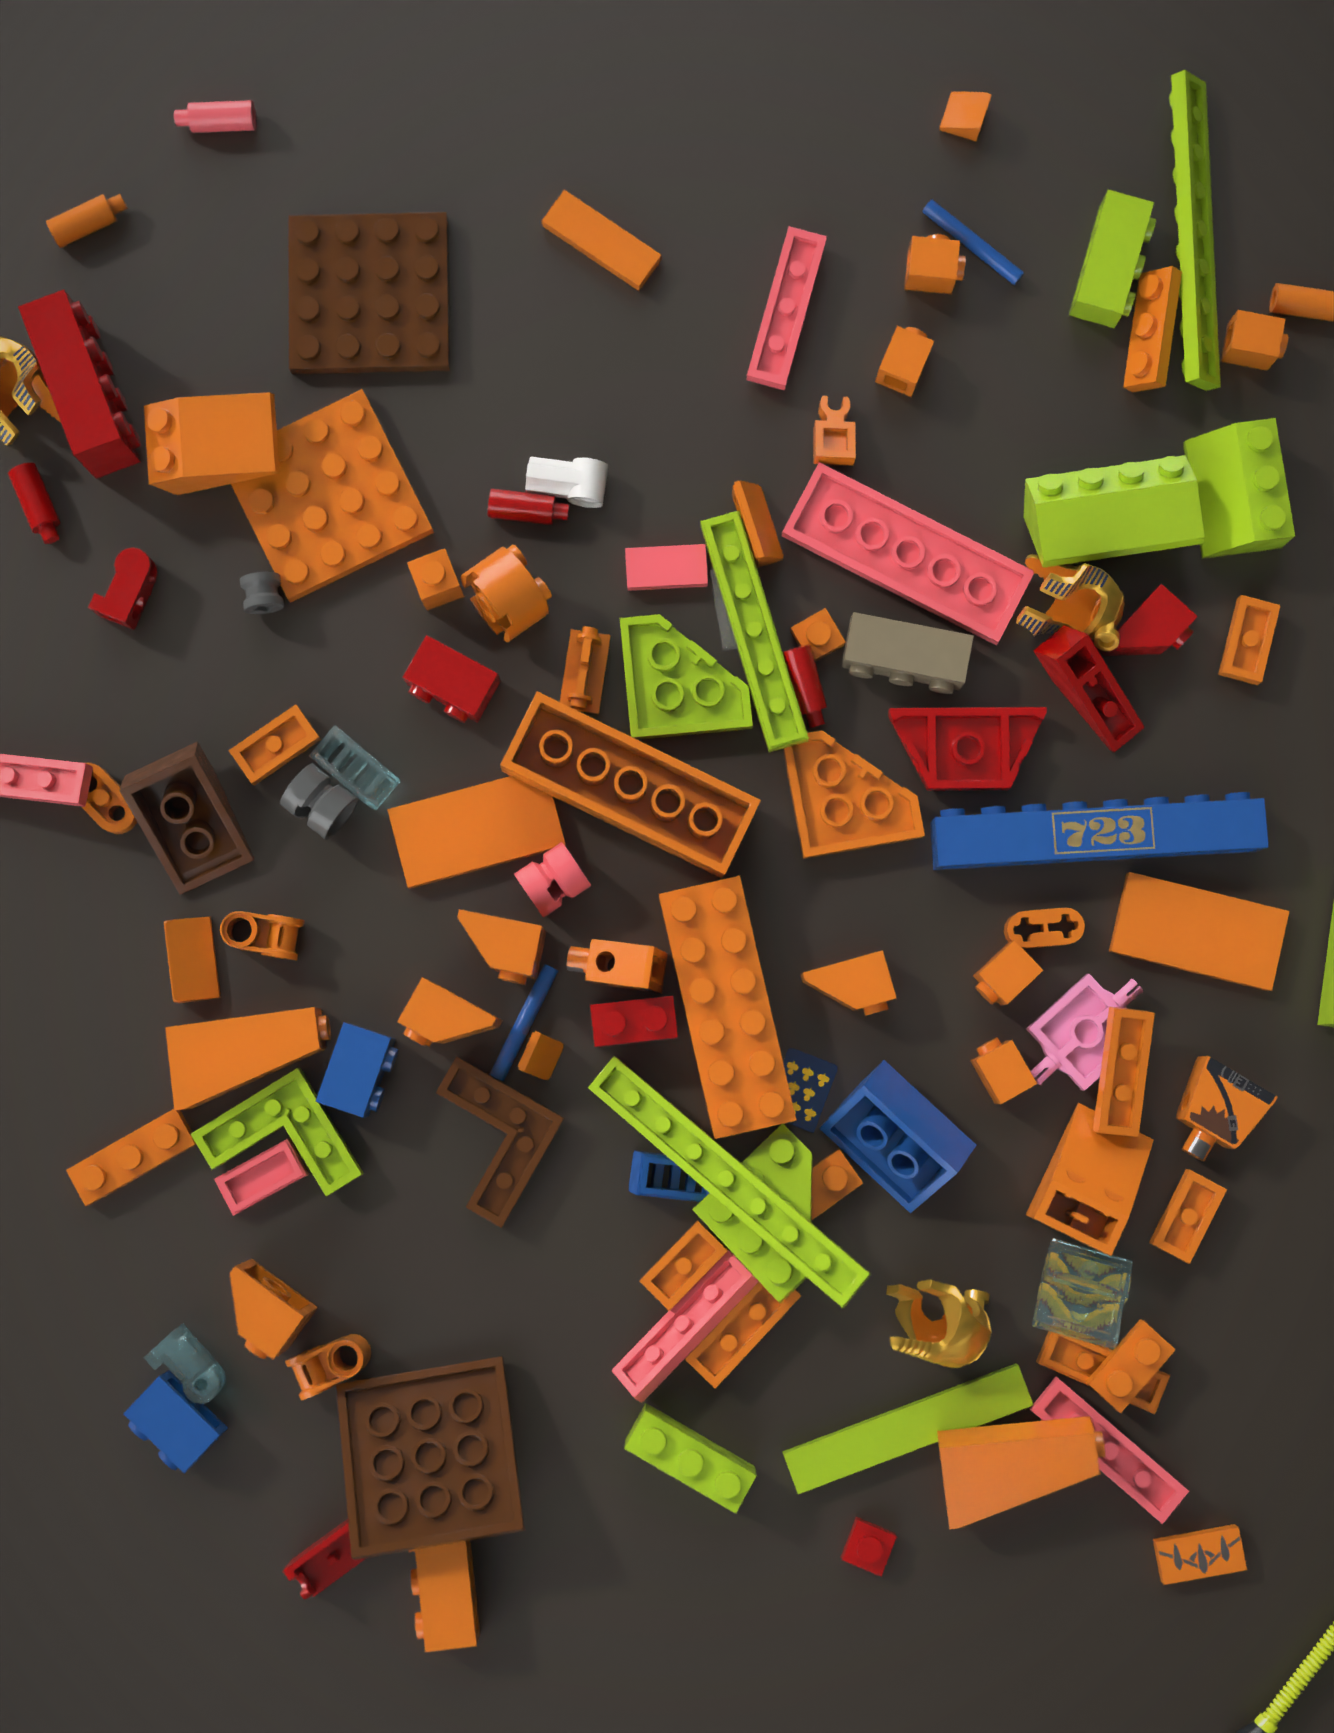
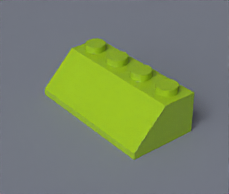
(1113, 511)

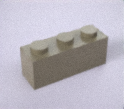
(906, 653)

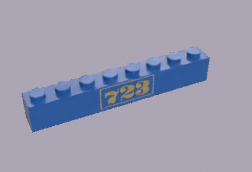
(1098, 833)

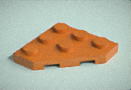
(845, 800)

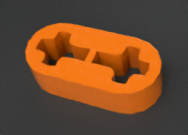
(1044, 918)

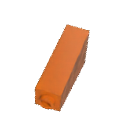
(233, 1052)
(1014, 1463)

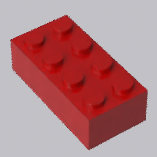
(81, 383)

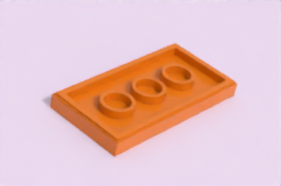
(473, 829)
(1199, 931)

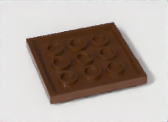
(368, 293)
(429, 1458)

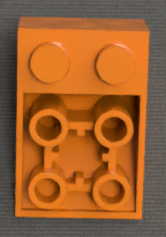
(1091, 1183)

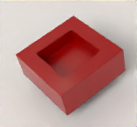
(868, 1546)

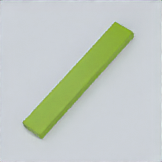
(754, 631)
(906, 1428)

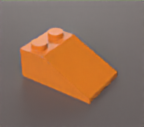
(210, 441)

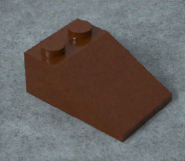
(186, 817)

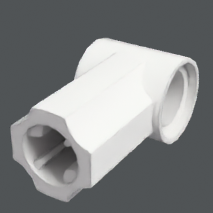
(577, 481)

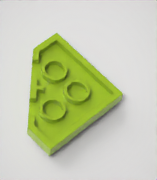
(677, 684)
(787, 1169)

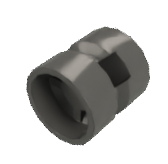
(315, 798)

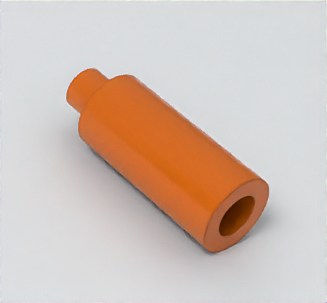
(85, 219)
(1302, 302)

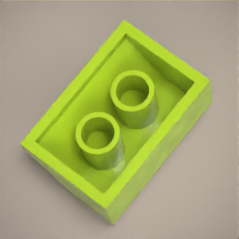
(1241, 488)

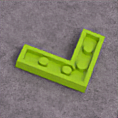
(289, 1105)

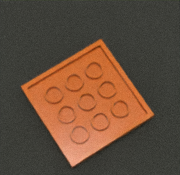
(335, 498)

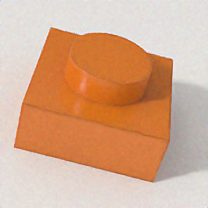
(820, 633)

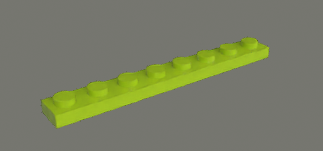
(1195, 231)
(730, 1182)

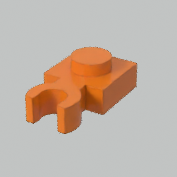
(833, 437)

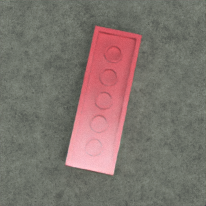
(907, 553)

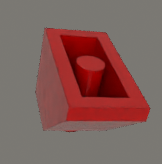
(1155, 626)

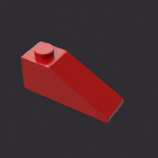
(1089, 686)

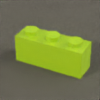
(1113, 259)
(690, 1458)

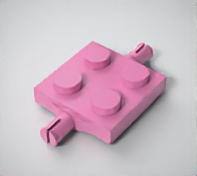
(1075, 1030)

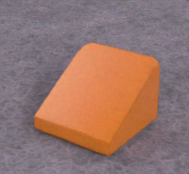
(965, 114)
(540, 1056)

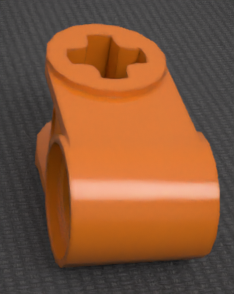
(265, 935)
(323, 1367)

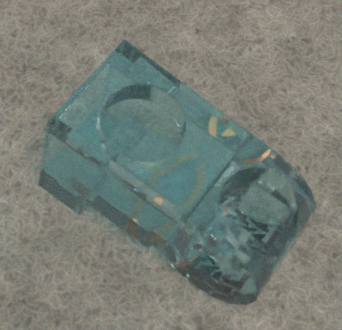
(190, 1363)

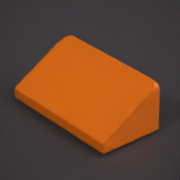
(757, 523)
(192, 959)

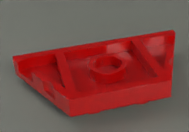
(967, 745)

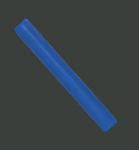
(973, 242)
(523, 1022)

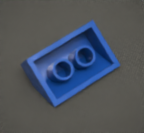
(898, 1137)

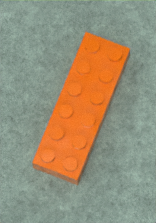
(629, 784)
(727, 1007)

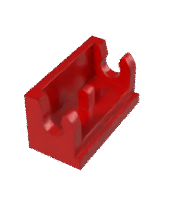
(323, 1562)

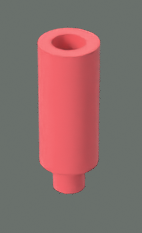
(217, 116)

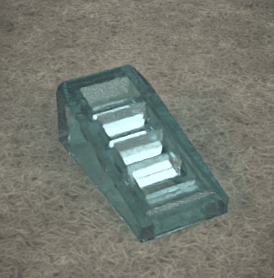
(374, 784)

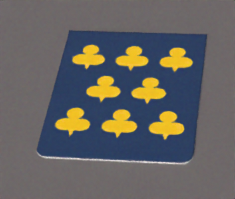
(809, 1086)

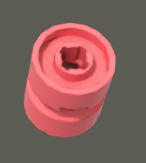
(552, 879)

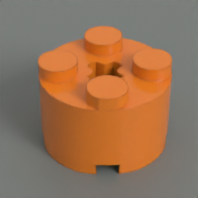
(507, 592)

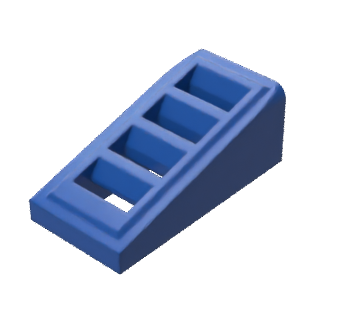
(639, 1175)

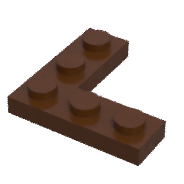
(528, 1130)

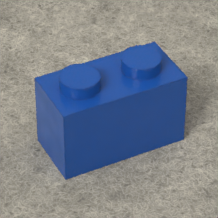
(357, 1070)
(174, 1423)

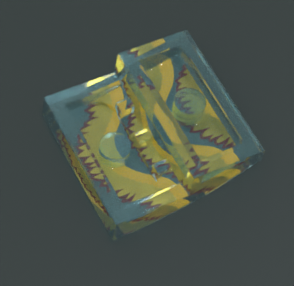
(1082, 1293)

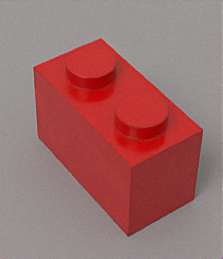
(450, 679)
(633, 1021)

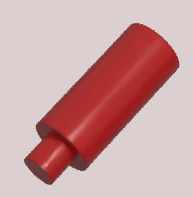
(35, 501)
(526, 507)
(806, 683)

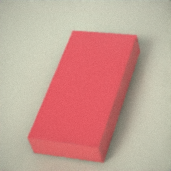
(666, 567)
(261, 1176)

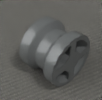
(261, 592)

